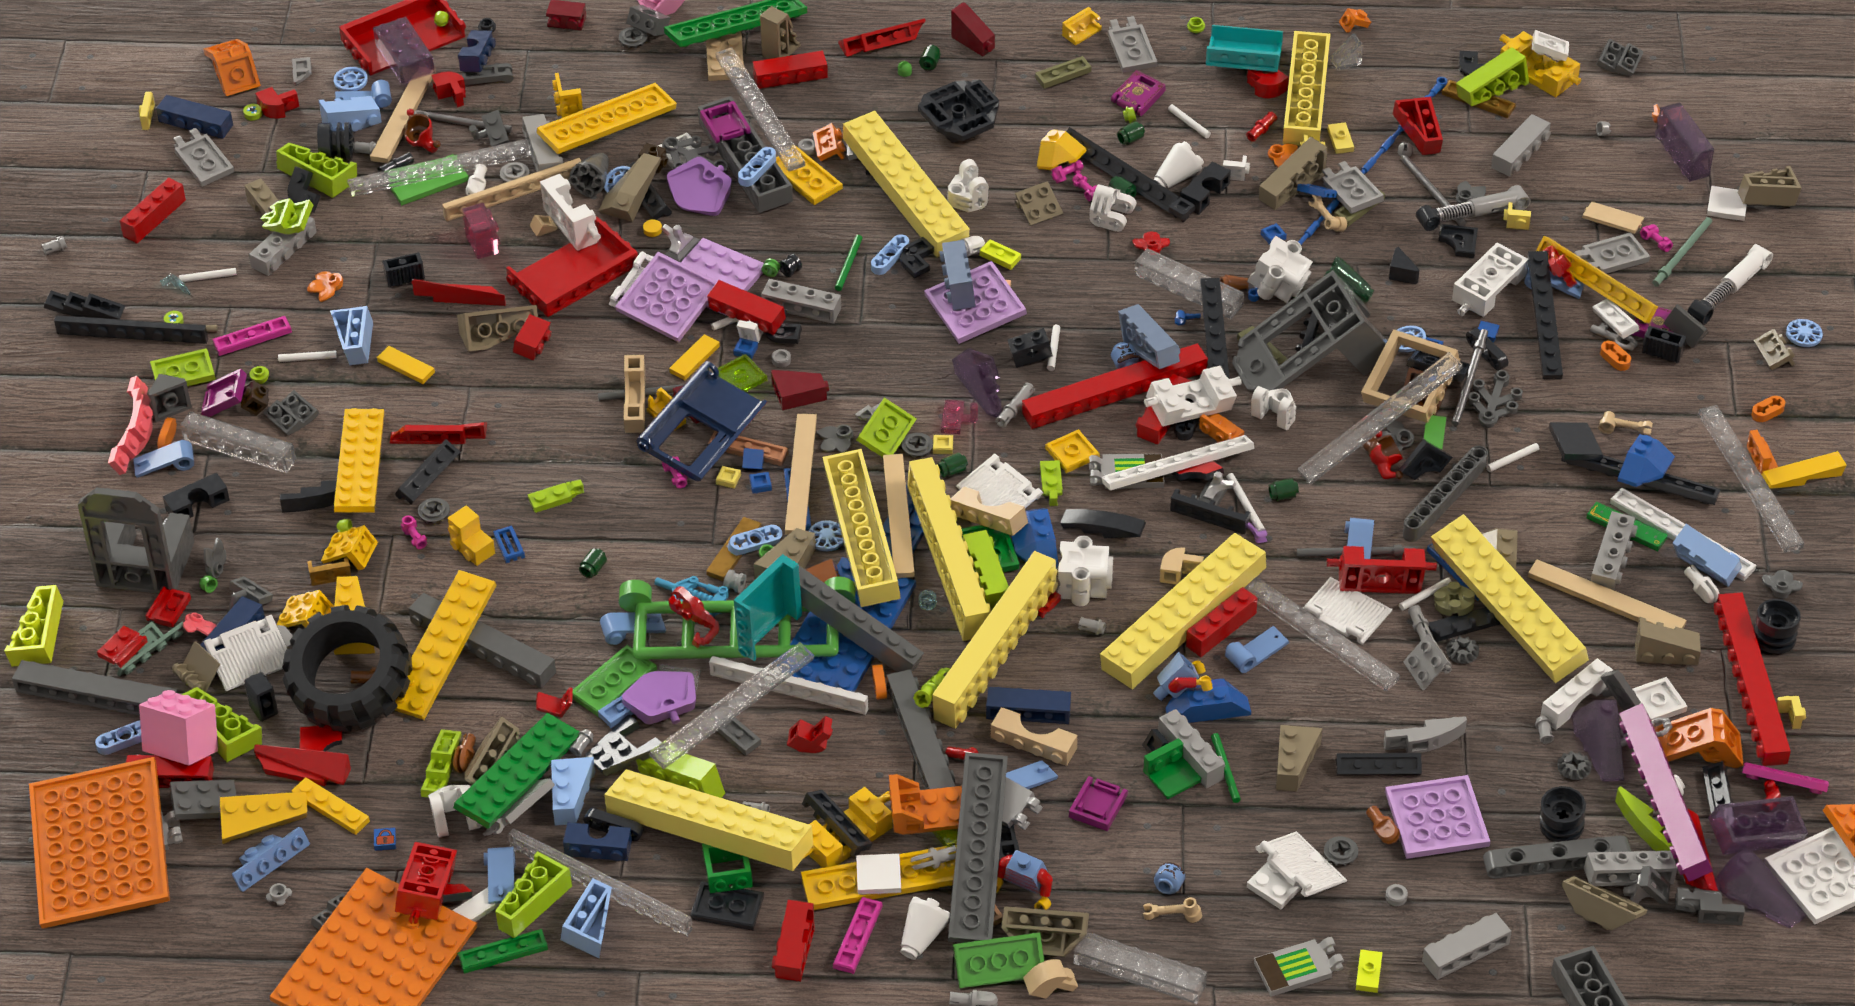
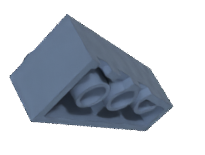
(958, 275)
(1148, 337)

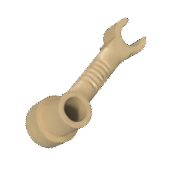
(1338, 224)
(1609, 422)
(1189, 908)

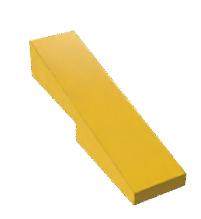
(1798, 473)

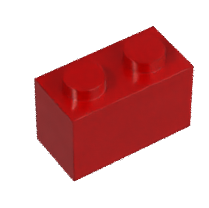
(532, 337)

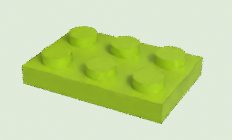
(192, 366)
(886, 428)

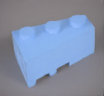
(1706, 555)

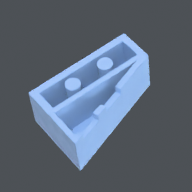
(359, 111)
(354, 332)
(571, 785)
(588, 919)

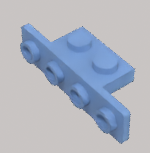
(268, 856)

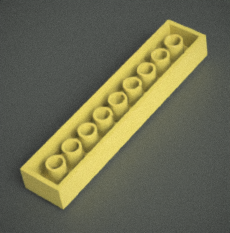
(904, 181)
(861, 528)
(947, 547)
(1510, 598)
(1166, 623)
(995, 640)
(709, 819)

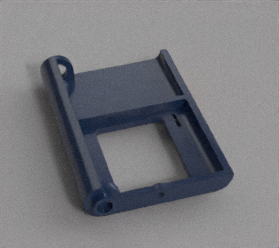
(713, 404)

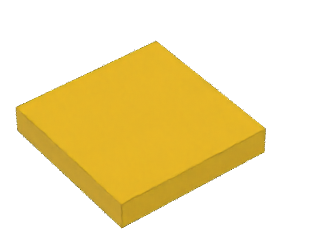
(1071, 450)

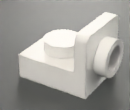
(1238, 169)
(749, 330)

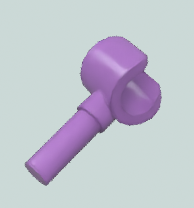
(1259, 536)

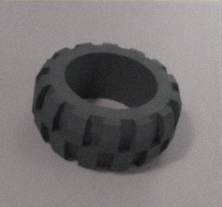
(327, 634)

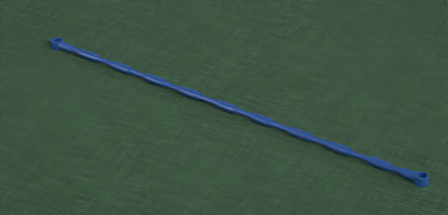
(1440, 84)

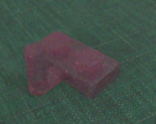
(954, 416)

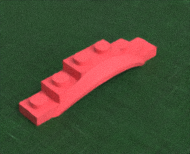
(138, 430)

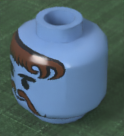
(1124, 355)
(1169, 878)

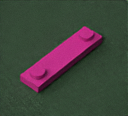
(252, 335)
(1755, 771)
(857, 935)

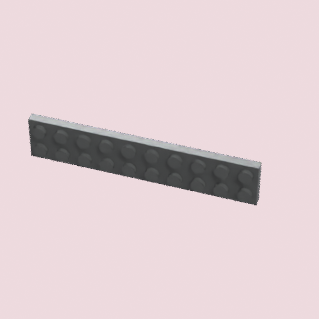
(977, 848)

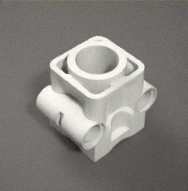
(1281, 271)
(1084, 571)

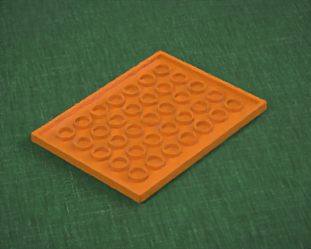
(98, 842)
(372, 953)

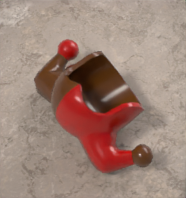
(420, 132)
(1384, 454)

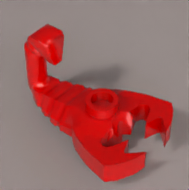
(1559, 266)
(693, 609)

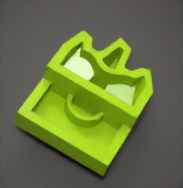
(287, 216)

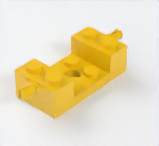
(1551, 75)
(866, 813)

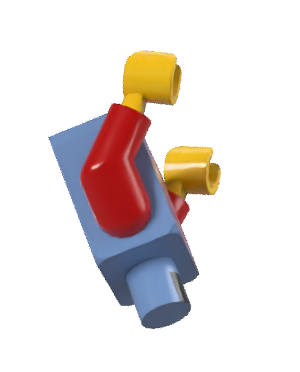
(1179, 676)
(1026, 873)

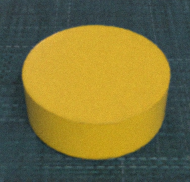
(652, 228)

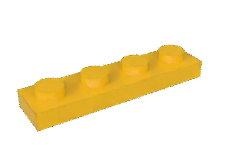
(332, 806)

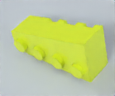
(37, 628)

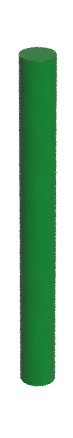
(848, 263)
(1227, 771)

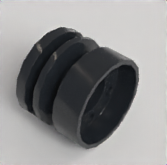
(336, 141)
(1777, 626)
(1562, 814)

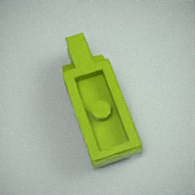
(1051, 480)
(555, 495)

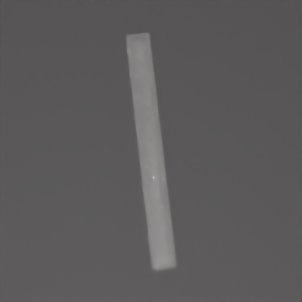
(760, 109)
(438, 167)
(1379, 418)
(1751, 479)
(1323, 635)
(731, 705)
(620, 892)

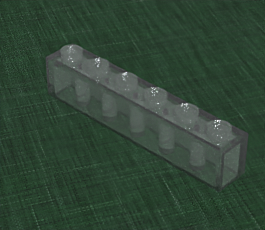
(1183, 281)
(238, 442)
(1141, 967)

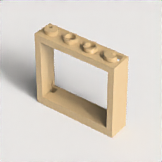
(1396, 339)

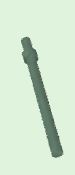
(1666, 270)

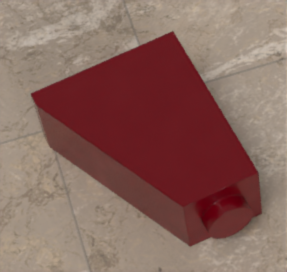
(971, 30)
(798, 388)

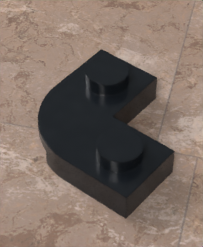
(1468, 61)
(298, 188)
(913, 255)
(786, 333)

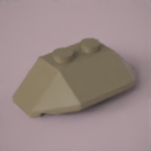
(1504, 542)
(492, 748)
(1601, 904)
(1058, 929)

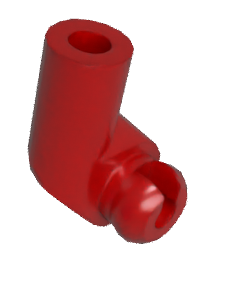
(959, 753)
(1771, 789)

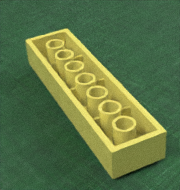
(1306, 87)

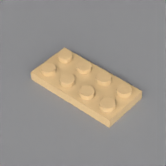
(715, 71)

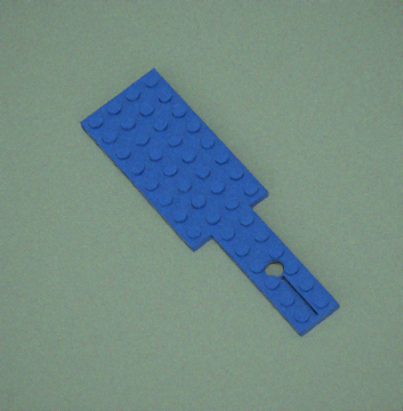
(853, 661)

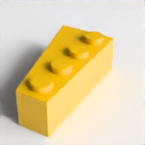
(349, 593)
(259, 812)

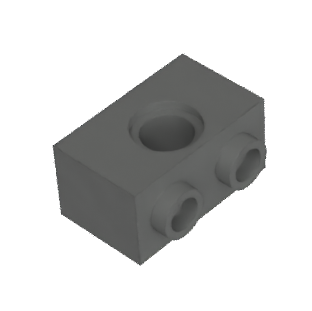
(647, 20)

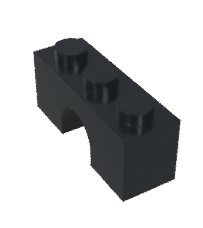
(1212, 178)
(209, 490)

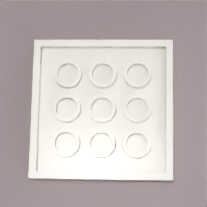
(1817, 874)

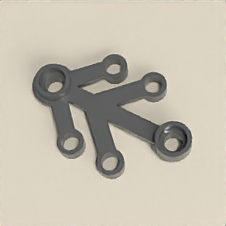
(691, 153)
(1489, 417)

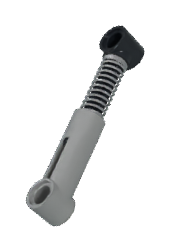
(1431, 217)

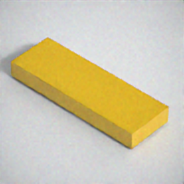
(694, 357)
(405, 364)

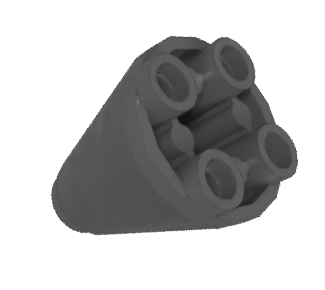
(590, 174)

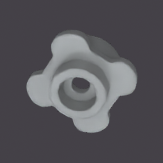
(278, 893)

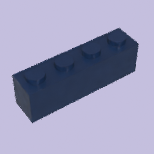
(193, 115)
(241, 613)
(1031, 704)

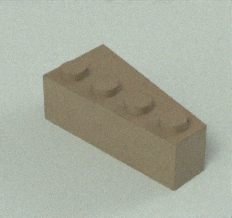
(1300, 168)

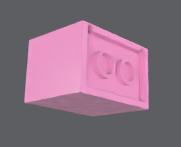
(178, 727)

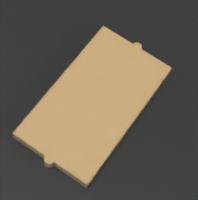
(1613, 217)

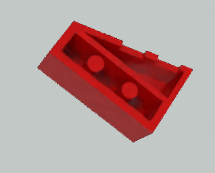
(1420, 123)
(794, 941)

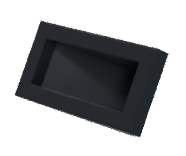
(1403, 269)

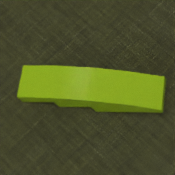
(441, 761)
(1640, 818)

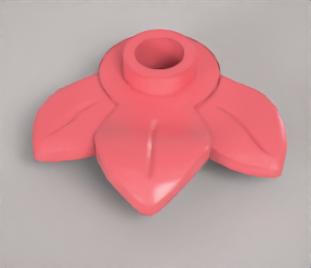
(195, 622)

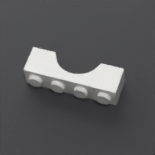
(1565, 700)

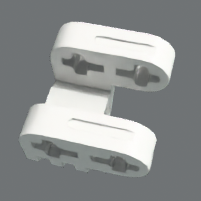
(969, 182)
(1110, 199)
(1278, 401)
(443, 801)

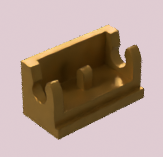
(329, 572)

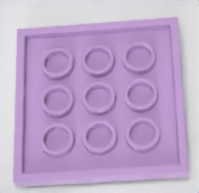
(724, 264)
(667, 297)
(993, 299)
(1437, 816)

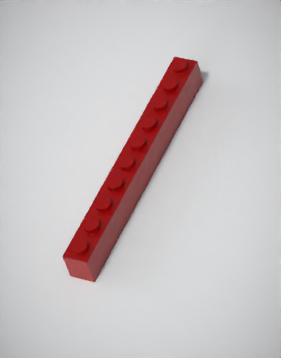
(1108, 388)
(1752, 679)

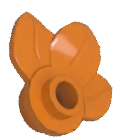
(1281, 153)
(325, 284)

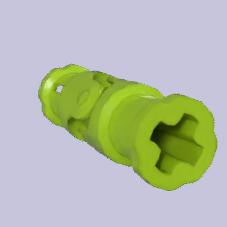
(924, 696)

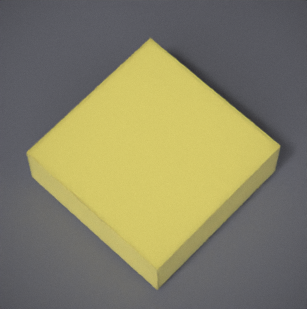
(943, 444)
(728, 477)

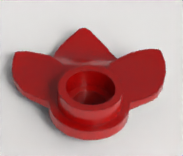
(1151, 241)

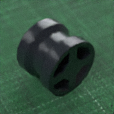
(790, 265)

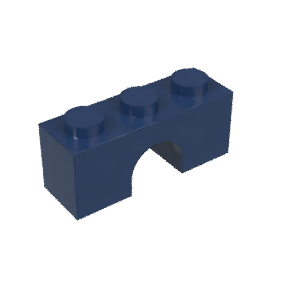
(478, 50)
(613, 846)

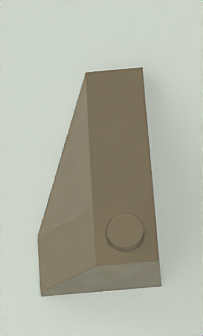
(628, 193)
(487, 328)

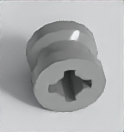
(735, 581)

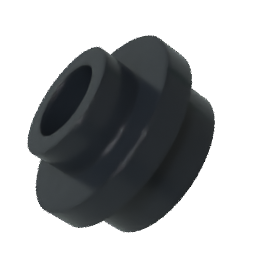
(487, 24)

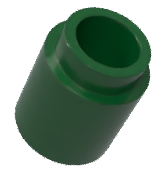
(930, 57)
(1130, 133)
(1123, 185)
(952, 465)
(1283, 489)
(592, 563)

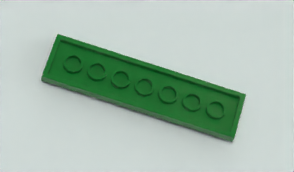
(729, 21)
(516, 771)

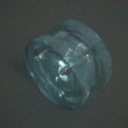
(923, 603)

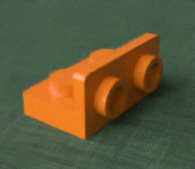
(829, 142)
(1219, 427)
(1760, 452)

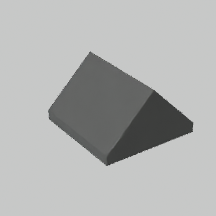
(1684, 324)
(169, 397)

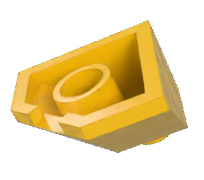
(1057, 149)

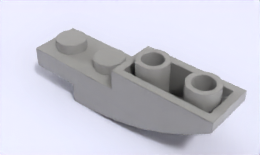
(1427, 738)

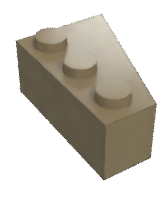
(777, 34)
(1770, 188)
(797, 546)
(1666, 645)
(1295, 754)

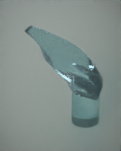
(176, 282)

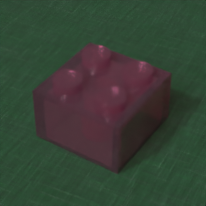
(481, 230)

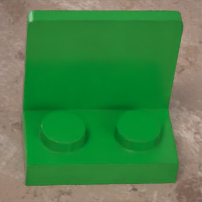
(1170, 770)

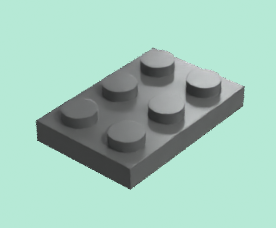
(199, 798)

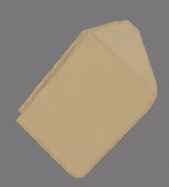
(542, 225)

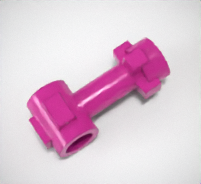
(1059, 174)
(1081, 182)
(1652, 231)
(678, 480)
(408, 527)

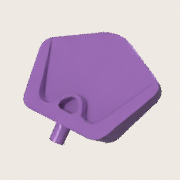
(699, 186)
(661, 696)

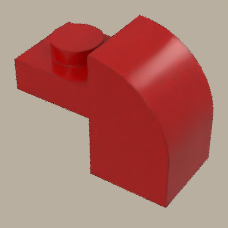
(449, 84)
(1268, 85)
(276, 105)
(810, 738)

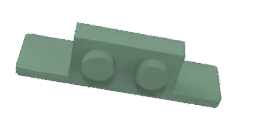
(156, 641)

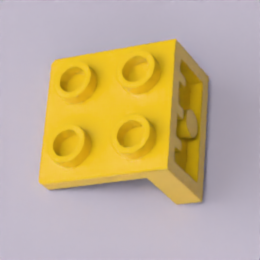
(569, 100)
(355, 544)
(302, 607)

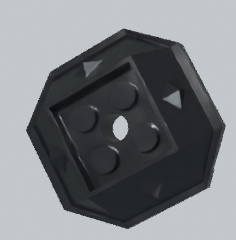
(960, 109)

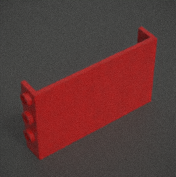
(360, 39)
(573, 274)

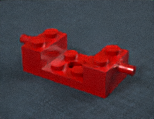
(1363, 574)
(425, 881)

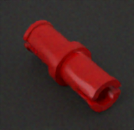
(1261, 126)

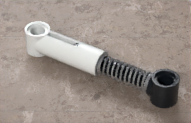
(1757, 259)

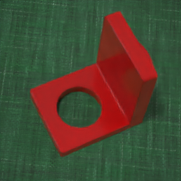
(554, 705)

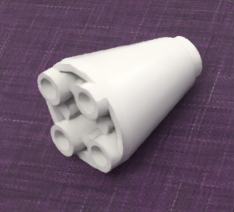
(1178, 166)
(922, 926)

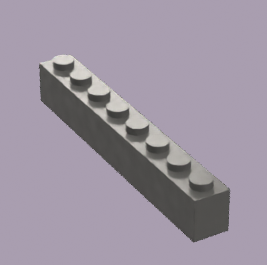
(857, 624)
(493, 646)
(83, 687)
(919, 732)

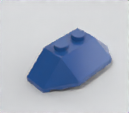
(1645, 461)
(1036, 536)
(1219, 703)

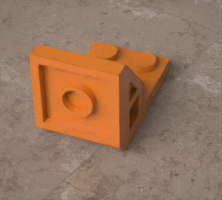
(233, 66)
(1704, 732)
(923, 809)
(1843, 820)

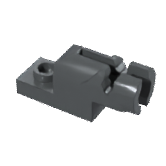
(1708, 906)

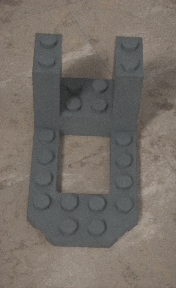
(1345, 327)
(110, 531)

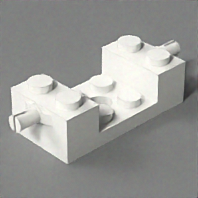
(575, 223)
(1478, 290)
(1210, 395)

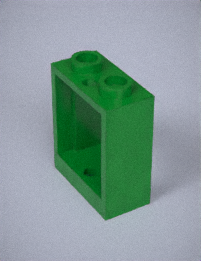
(721, 880)

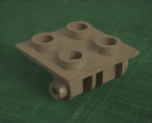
(1038, 203)
(197, 668)

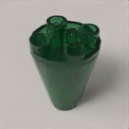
(1352, 279)

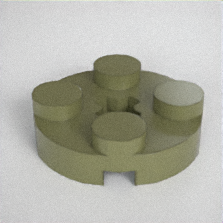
(1454, 599)

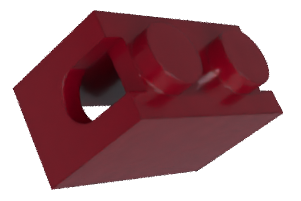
(566, 14)

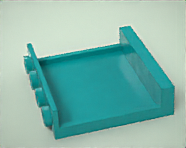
(1244, 48)
(766, 603)

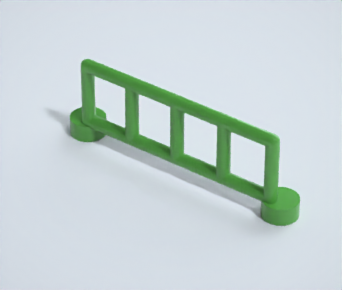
(637, 596)

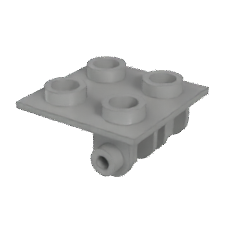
(1427, 662)

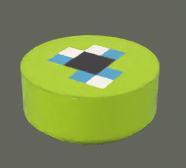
(252, 112)
(174, 317)

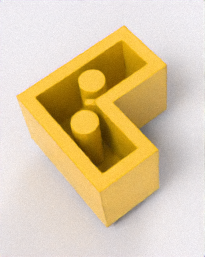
(468, 537)

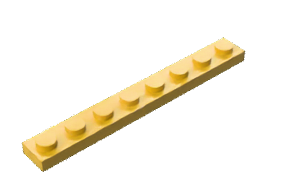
(1604, 283)

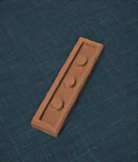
(772, 453)

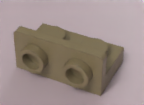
(1773, 349)

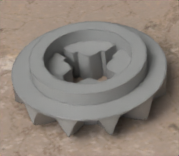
(520, 169)

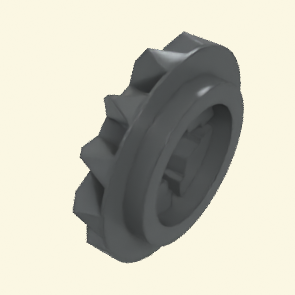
(626, 39)
(910, 442)
(431, 505)
(1462, 656)
(1569, 771)
(1347, 846)

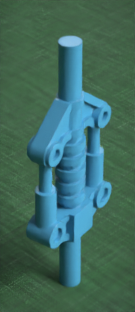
(721, 593)

